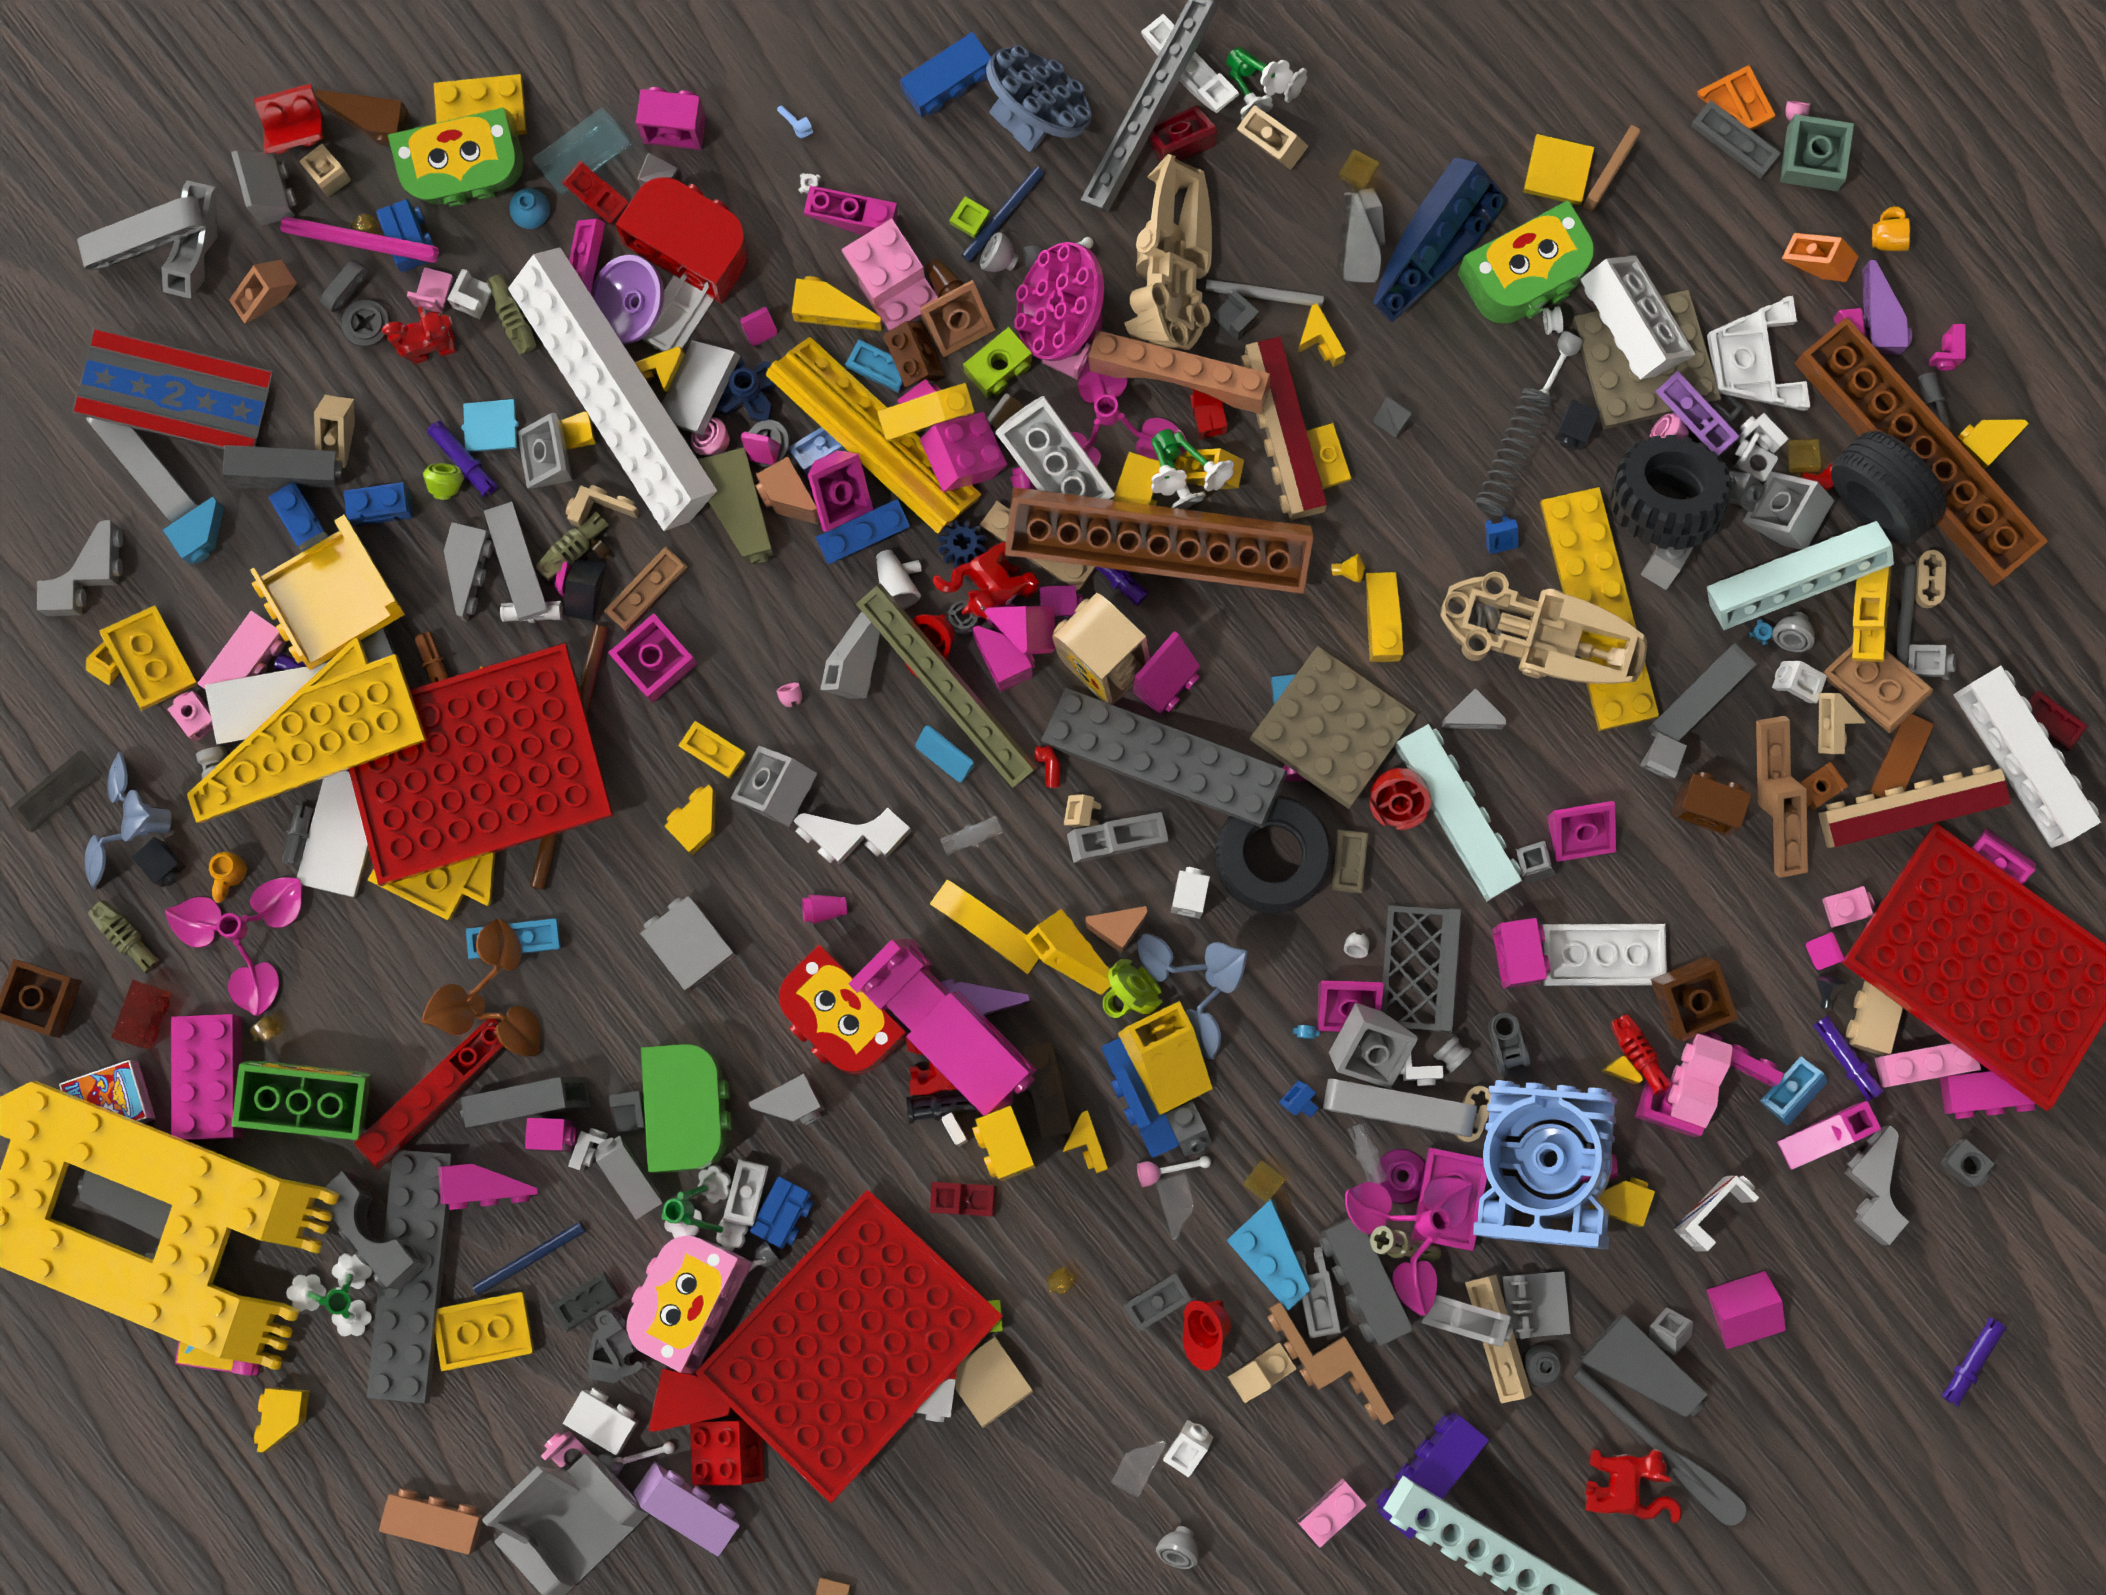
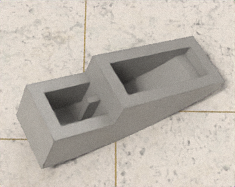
(1117, 837)

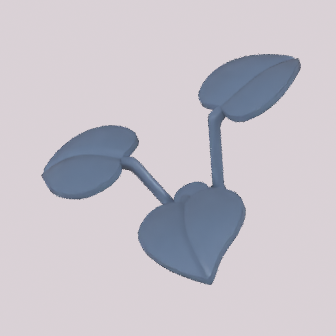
(137, 820)
(1224, 970)

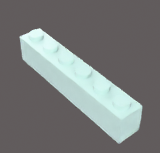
(1800, 575)
(1459, 814)

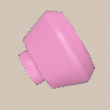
(1670, 425)
(714, 440)

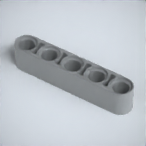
(140, 233)
(146, 468)
(1399, 1107)

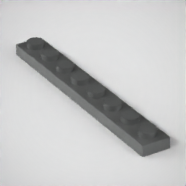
(1149, 104)

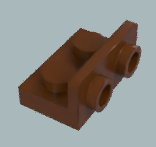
(913, 353)

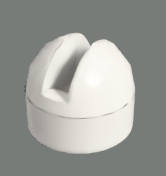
(1356, 945)

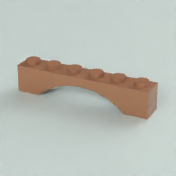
(1132, 358)

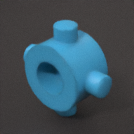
(1761, 632)
(1306, 1032)

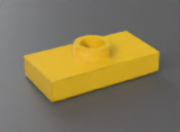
(1328, 456)

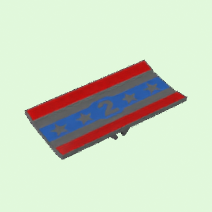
(171, 391)

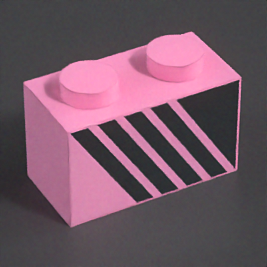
(1331, 1513)

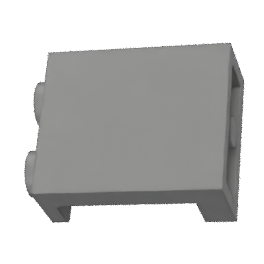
(687, 943)

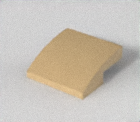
(990, 1382)

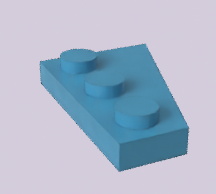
(1269, 1253)

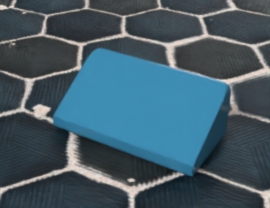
(944, 754)
(1794, 1091)

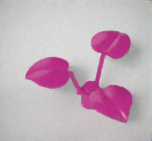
(1103, 392)
(199, 918)
(1447, 1204)

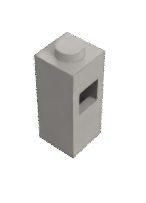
(627, 1176)

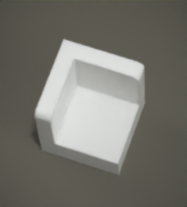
(469, 295)

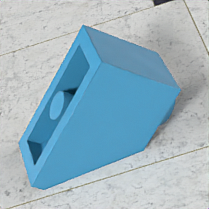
(196, 531)

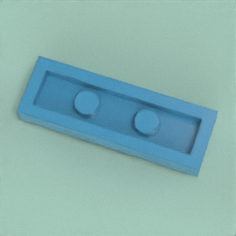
(533, 936)

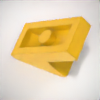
(1319, 330)
(664, 364)
(1083, 1135)

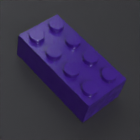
(1438, 1462)

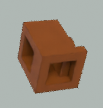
(1829, 779)

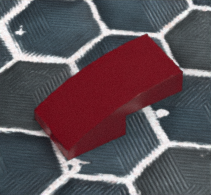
(963, 1199)

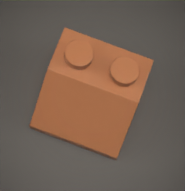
(785, 492)

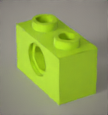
(1003, 347)

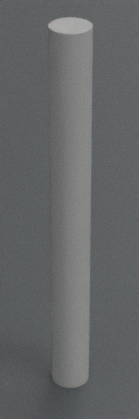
(1265, 293)

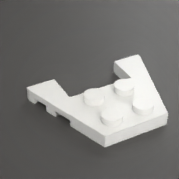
(1744, 360)

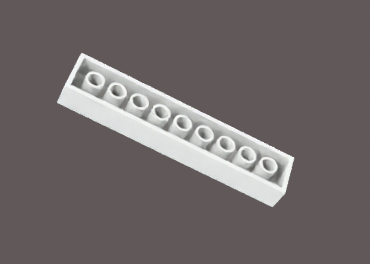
(612, 389)

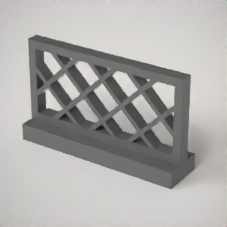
(1448, 966)

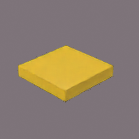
(1558, 169)

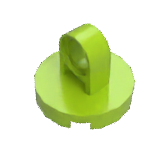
(1133, 987)

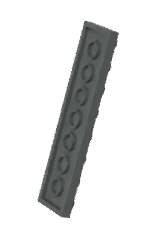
(1164, 757)
(407, 1317)

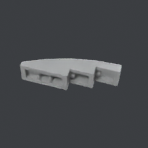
(515, 561)

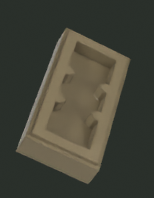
(1349, 861)

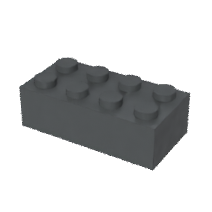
(1366, 1282)

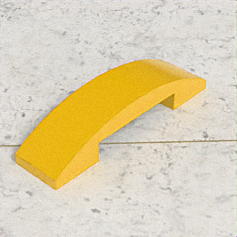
(985, 925)

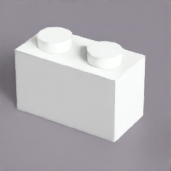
(1190, 893)
(601, 1420)

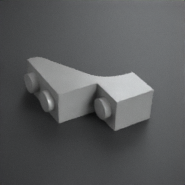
(184, 267)
(95, 566)
(1873, 1173)
(1469, 1321)

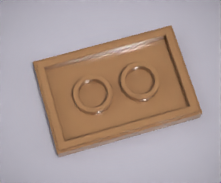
(1880, 689)

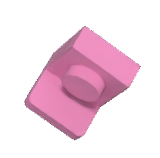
(1848, 906)

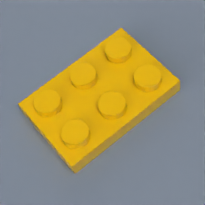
(480, 95)
(148, 658)
(483, 1331)

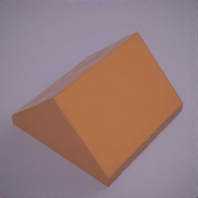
(956, 319)
(1117, 927)

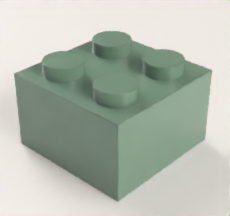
(1816, 152)

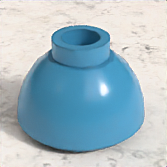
(529, 208)

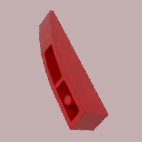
(430, 1095)

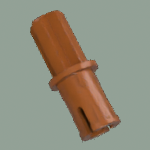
(431, 657)

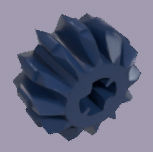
(954, 535)

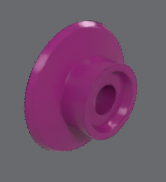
(1409, 1162)

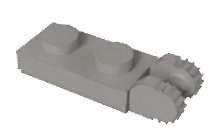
(1319, 1302)

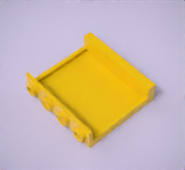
(327, 597)

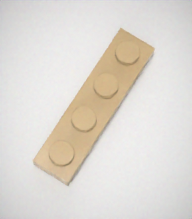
(1070, 574)
(1505, 1360)

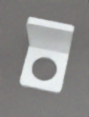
(1749, 449)

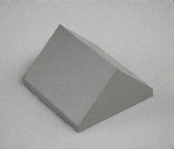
(544, 452)

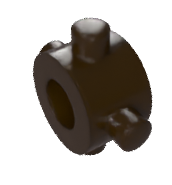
(600, 549)

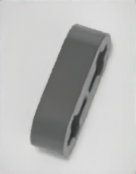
(344, 286)

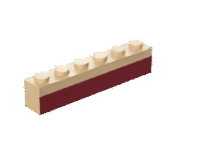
(1286, 433)
(1915, 807)

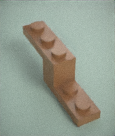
(1782, 796)
(1329, 1364)

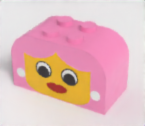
(685, 1301)

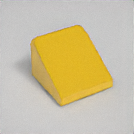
(578, 431)
(102, 664)
(1624, 1070)

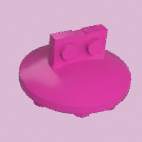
(1060, 302)

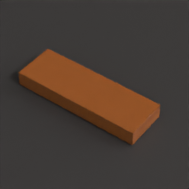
(1901, 755)

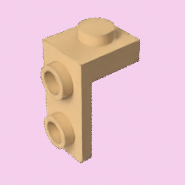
(580, 506)

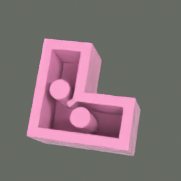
(1698, 1080)

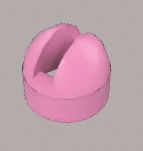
(1798, 108)
(789, 693)

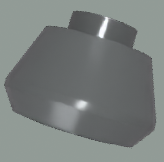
(1537, 1374)

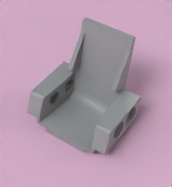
(564, 1522)

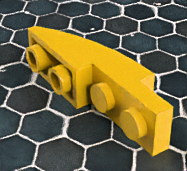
(1870, 616)

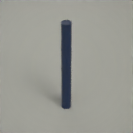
(1002, 215)
(528, 1258)

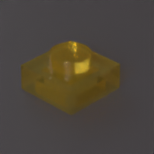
(1358, 169)
(1803, 455)
(1263, 1181)

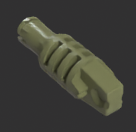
(511, 315)
(570, 546)
(122, 935)

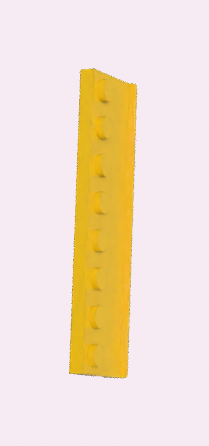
(851, 418)

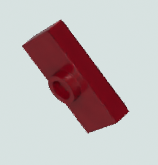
(2060, 724)

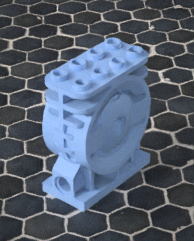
(1513, 1112)

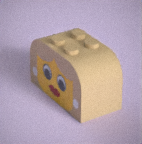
(1102, 648)

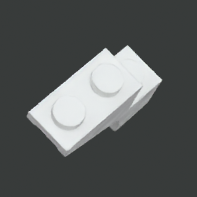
(841, 838)

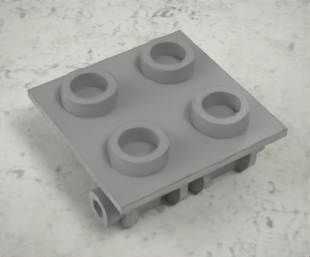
(1537, 1304)

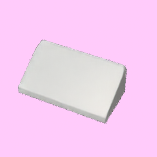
(745, 1193)

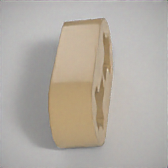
(1937, 579)
(1481, 1115)

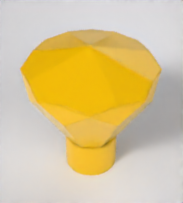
(1351, 568)

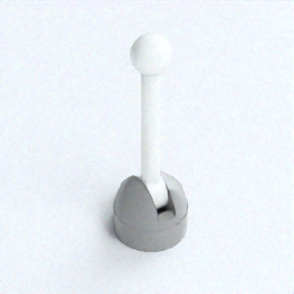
(1567, 345)

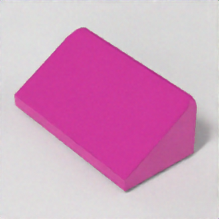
(2004, 856)

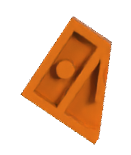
(1740, 97)

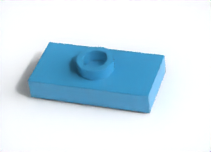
(875, 365)

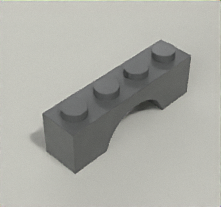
(392, 1261)

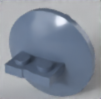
(1035, 97)

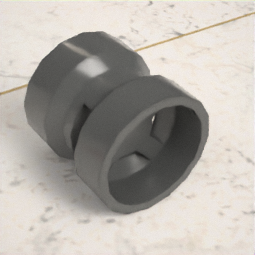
(962, 623)

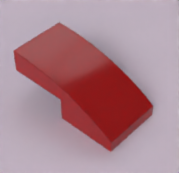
(594, 192)

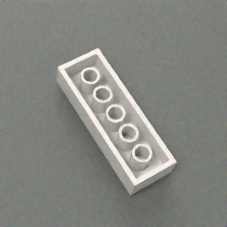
(2027, 757)

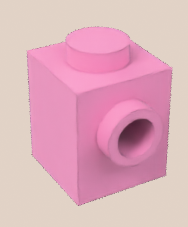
(192, 715)

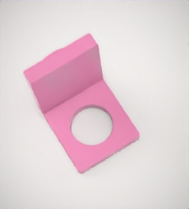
(432, 290)
(1073, 364)
(559, 1445)

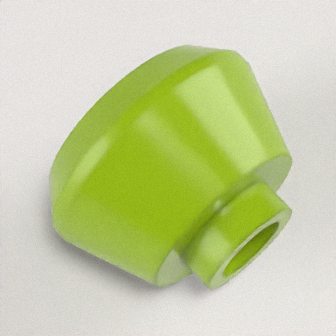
(443, 480)

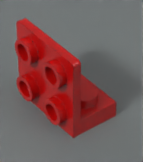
(290, 119)
(726, 1453)

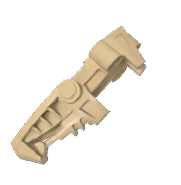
(1172, 260)
(1549, 635)

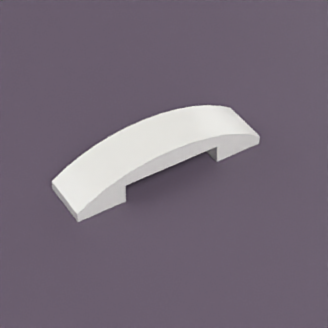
(1198, 77)

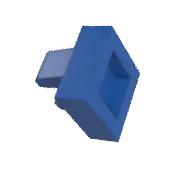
(1502, 535)
(1298, 1100)

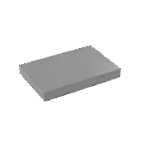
(699, 386)

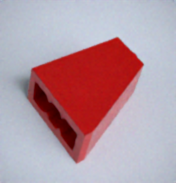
(684, 1401)

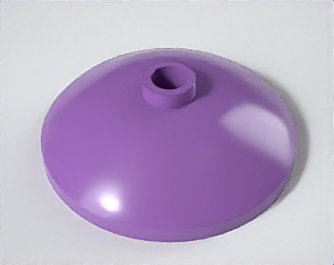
(629, 296)

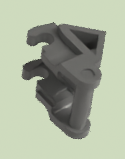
(612, 1349)

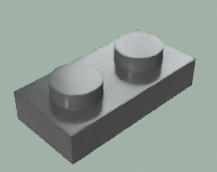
(1157, 1302)

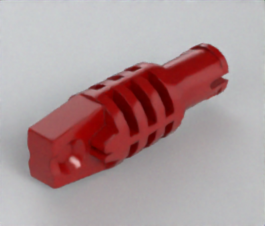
(1640, 1052)

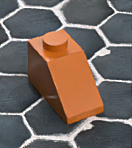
(1821, 256)

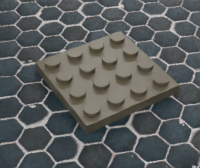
(1617, 390)
(1332, 727)

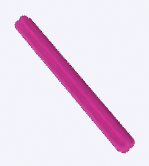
(359, 239)

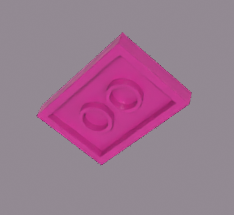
(1460, 1166)

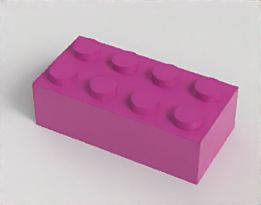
(205, 1076)

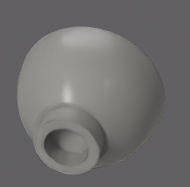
(998, 254)
(1794, 633)
(1179, 1549)

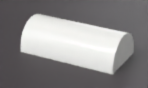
(1051, 452)

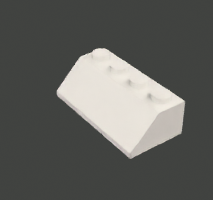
(1636, 316)

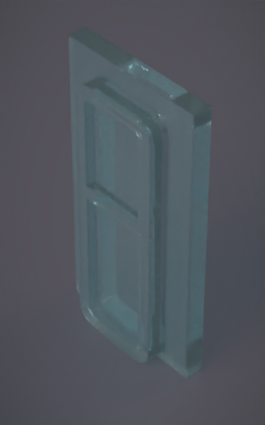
(591, 141)

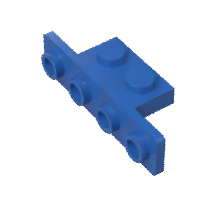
(1141, 1111)

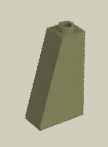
(738, 504)

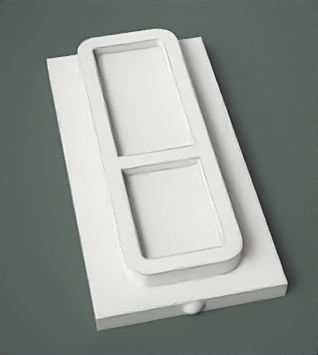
(680, 315)

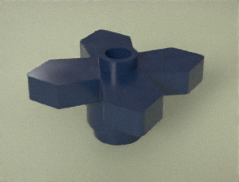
(754, 401)

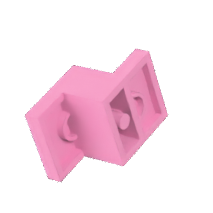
(890, 274)

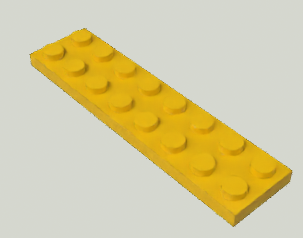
(1592, 572)

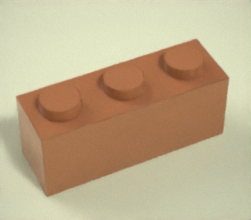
(431, 1521)

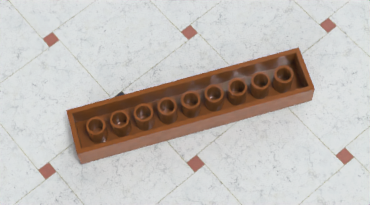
(1876, 398)
(1158, 540)

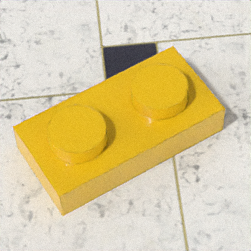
(712, 749)

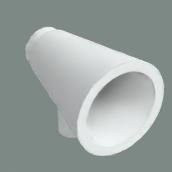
(896, 578)

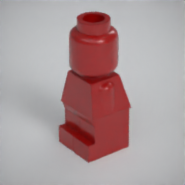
(1208, 415)

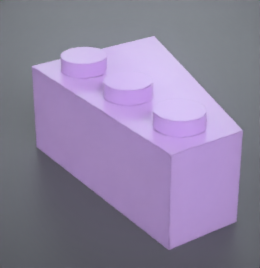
(686, 1509)

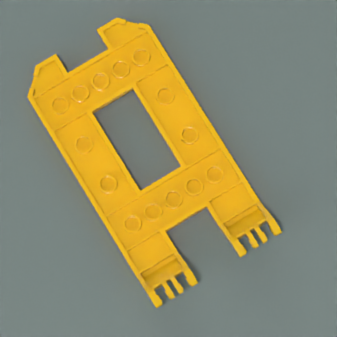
(207, 1201)

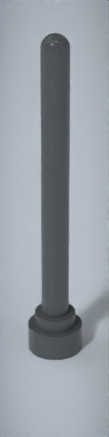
(1906, 613)

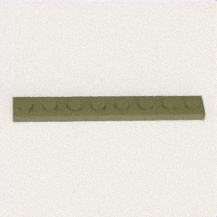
(946, 685)

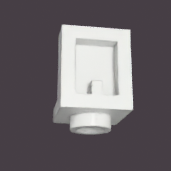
(1770, 435)
(1799, 680)
(583, 1151)
(1188, 1448)

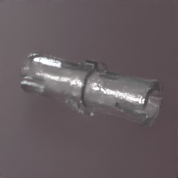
(971, 835)
(1367, 1153)

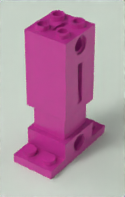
(945, 1026)

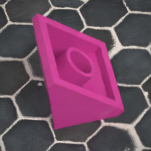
(1026, 627)
(1583, 831)
(1339, 997)
(1658, 1111)
(1747, 1309)

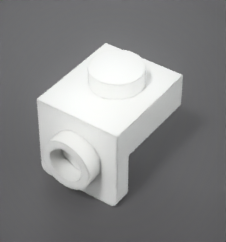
(1423, 1075)

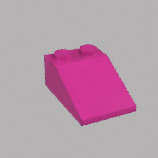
(1166, 675)

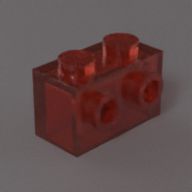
(141, 1015)

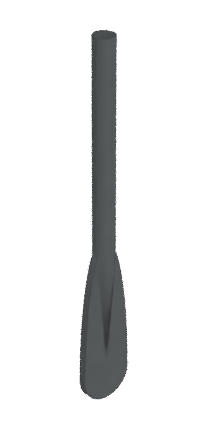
(1705, 1487)

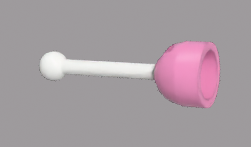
(1150, 1173)

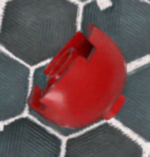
(1400, 798)

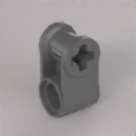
(1508, 1044)

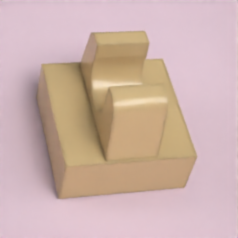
(1079, 811)

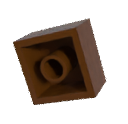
(1711, 803)
(37, 998)
(1694, 999)

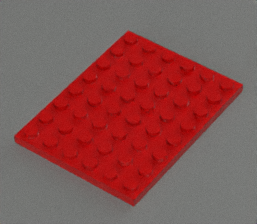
(498, 769)
(1986, 966)
(849, 1345)

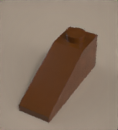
(367, 114)

